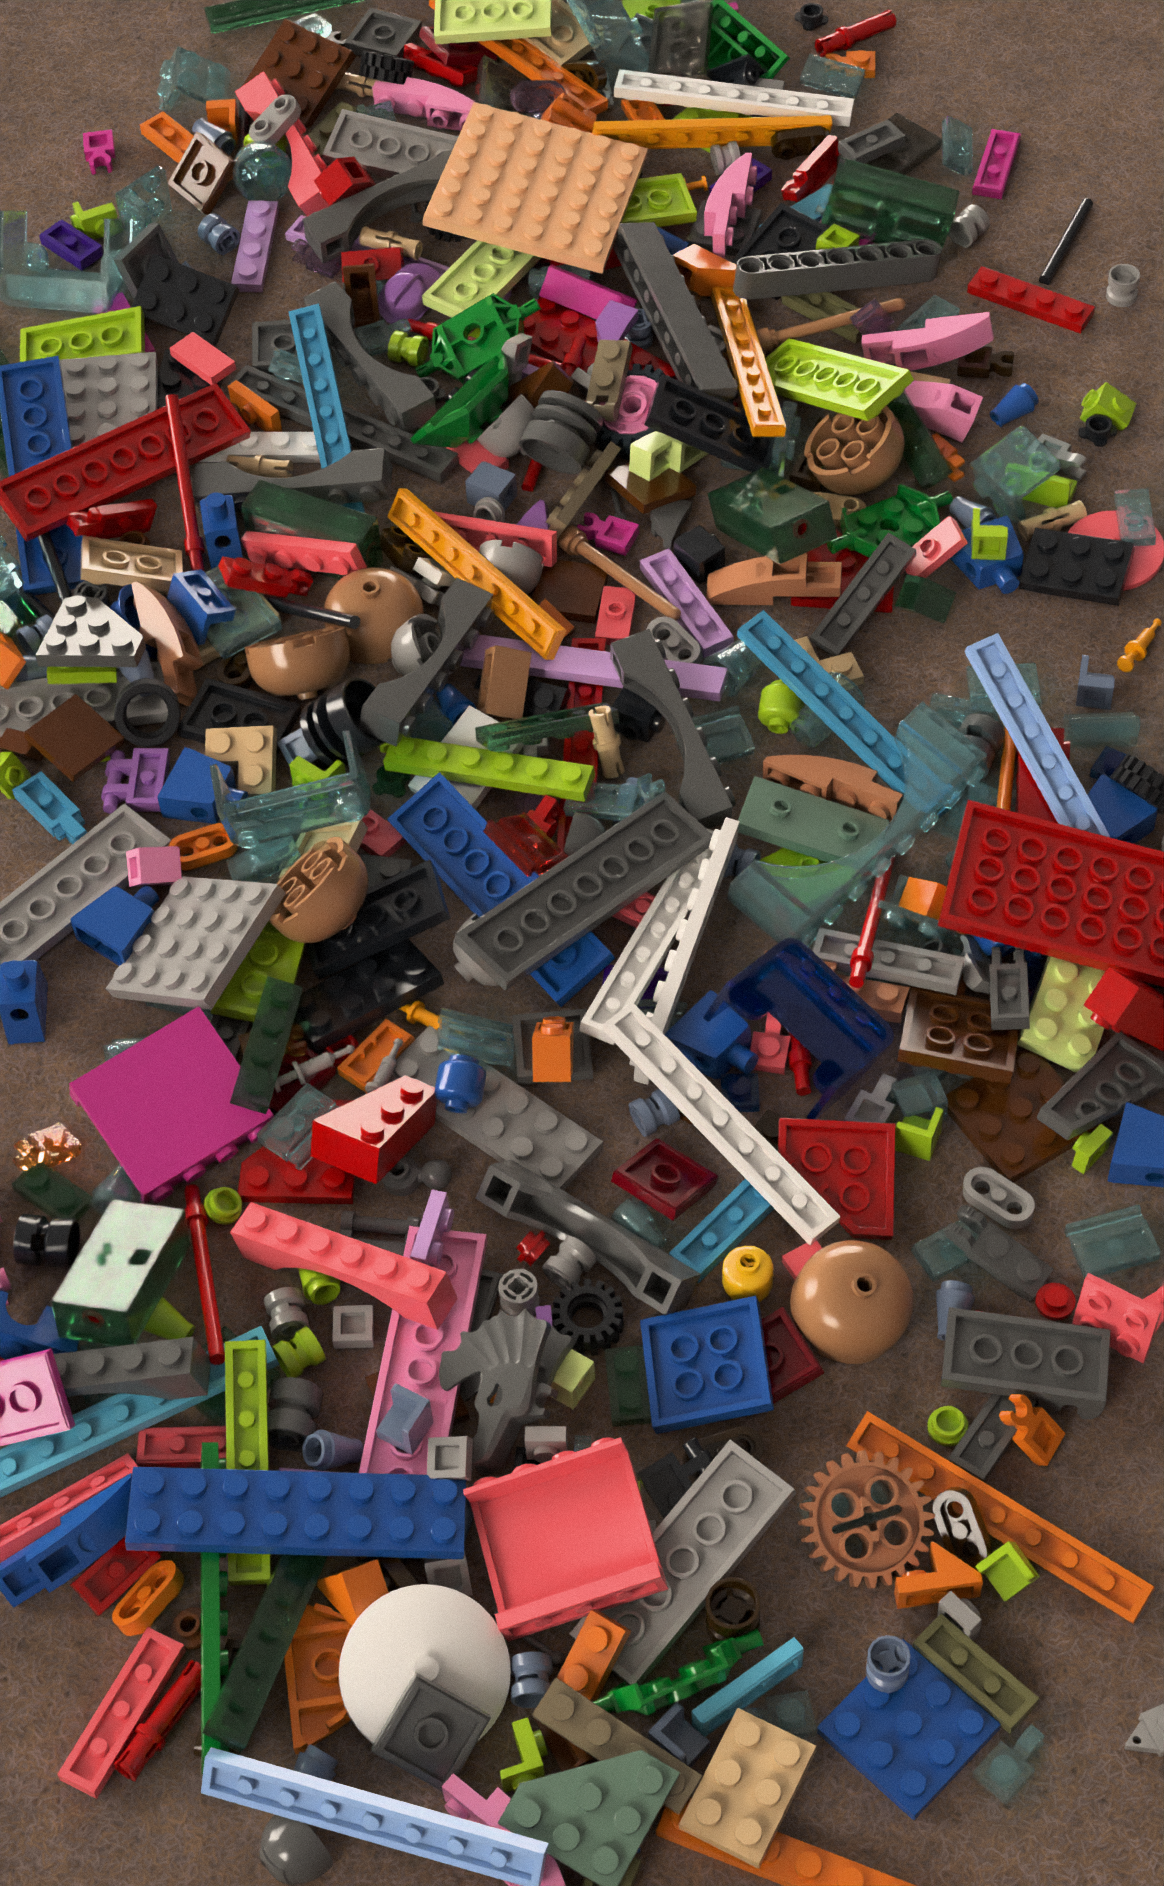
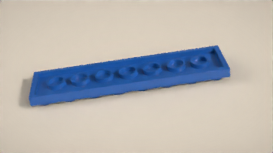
(33, 431)
(451, 835)
(295, 1513)

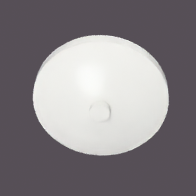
(425, 1633)

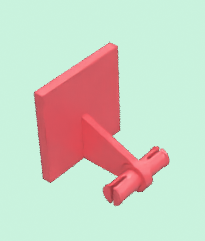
(1128, 1317)

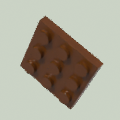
(304, 66)
(956, 1036)
(1003, 1117)

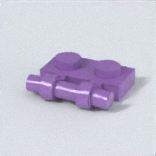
(147, 775)

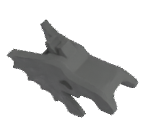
(517, 1363)

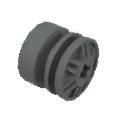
(561, 432)

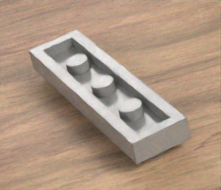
(894, 961)

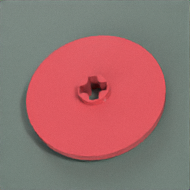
(1146, 559)

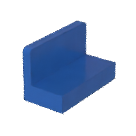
(199, 602)

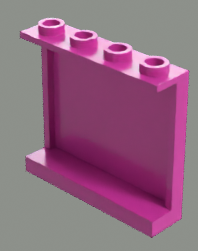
(169, 1105)

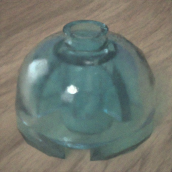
(262, 171)

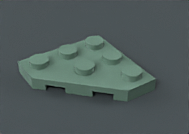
(593, 1812)

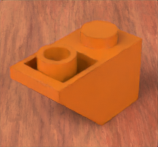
(704, 269)
(553, 1050)

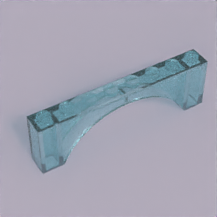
(802, 898)

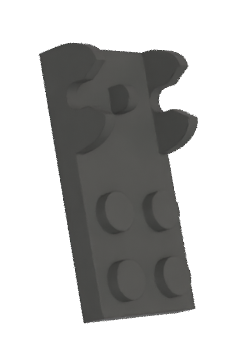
(1027, 1357)

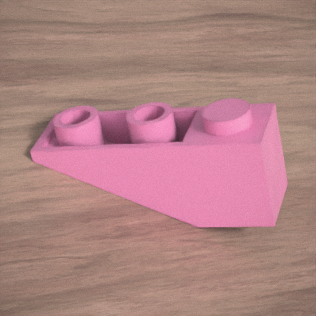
(945, 407)

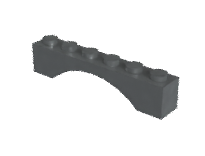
(339, 225)
(401, 395)
(354, 478)
(643, 671)
(396, 704)
(634, 1261)
(153, 1369)

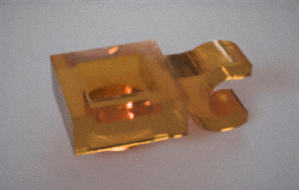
(50, 1145)

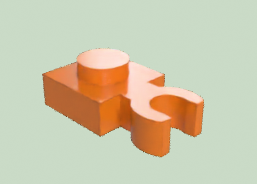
(859, 58)
(1036, 1431)

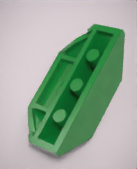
(735, 37)
(469, 407)

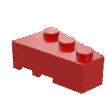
(1128, 1007)

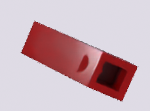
(343, 179)

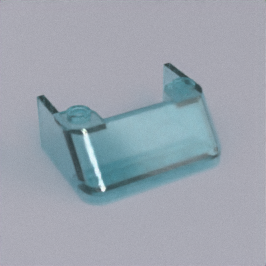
(611, 35)
(30, 284)
(297, 807)

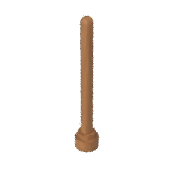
(771, 339)
(576, 543)

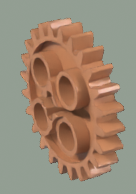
(877, 1554)

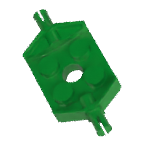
(458, 355)
(907, 513)
(693, 1677)

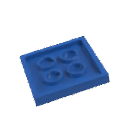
(706, 1365)
(912, 1737)

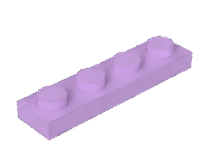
(255, 245)
(697, 614)

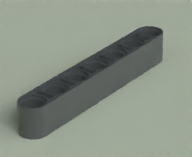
(836, 269)

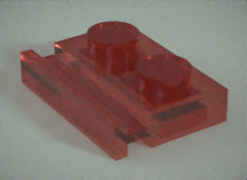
(525, 843)

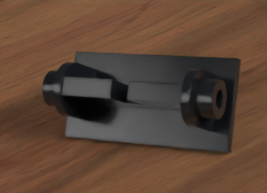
(741, 71)

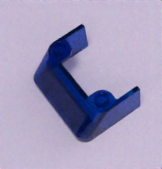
(815, 1009)

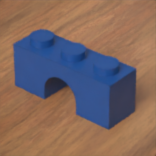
(27, 1339)

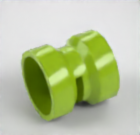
(408, 349)
(299, 1352)

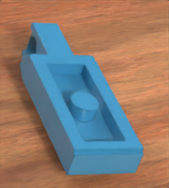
(51, 807)

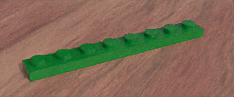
(213, 1620)

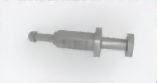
(311, 1067)
(385, 1069)

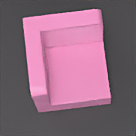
(153, 866)

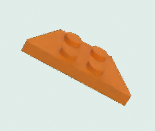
(314, 1676)

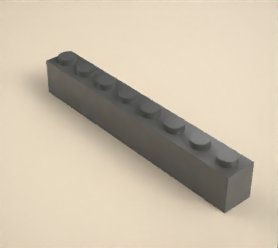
(673, 311)

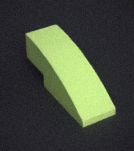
(659, 452)

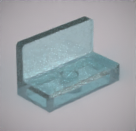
(1101, 729)

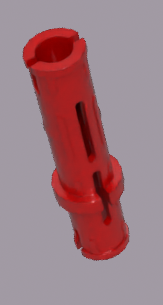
(847, 36)
(152, 1734)

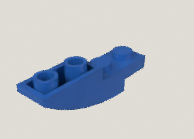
(69, 1548)

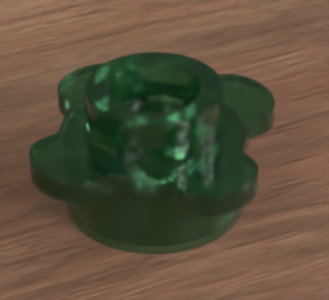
(395, 788)

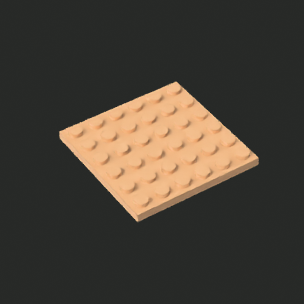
(536, 187)

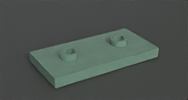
(806, 822)

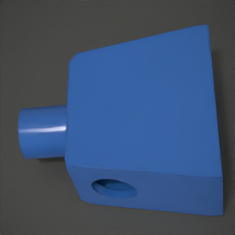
(218, 520)
(990, 572)
(190, 791)
(1121, 811)
(115, 922)
(23, 988)
(716, 1044)
(1139, 1148)

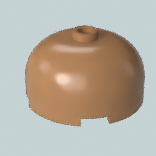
(864, 458)
(383, 604)
(300, 662)
(321, 893)
(852, 1301)

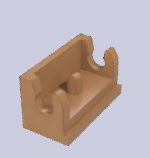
(504, 683)

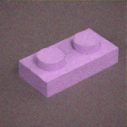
(436, 1220)

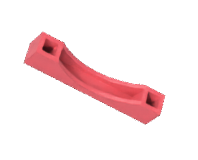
(306, 166)
(401, 1283)

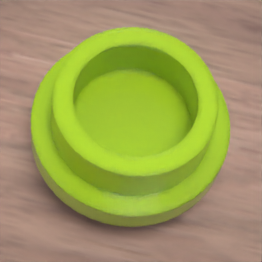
(223, 1205)
(947, 1425)

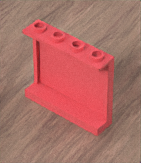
(565, 1538)

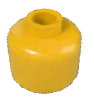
(747, 1273)

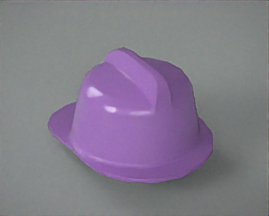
(403, 292)

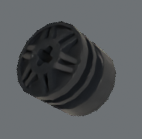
(334, 713)

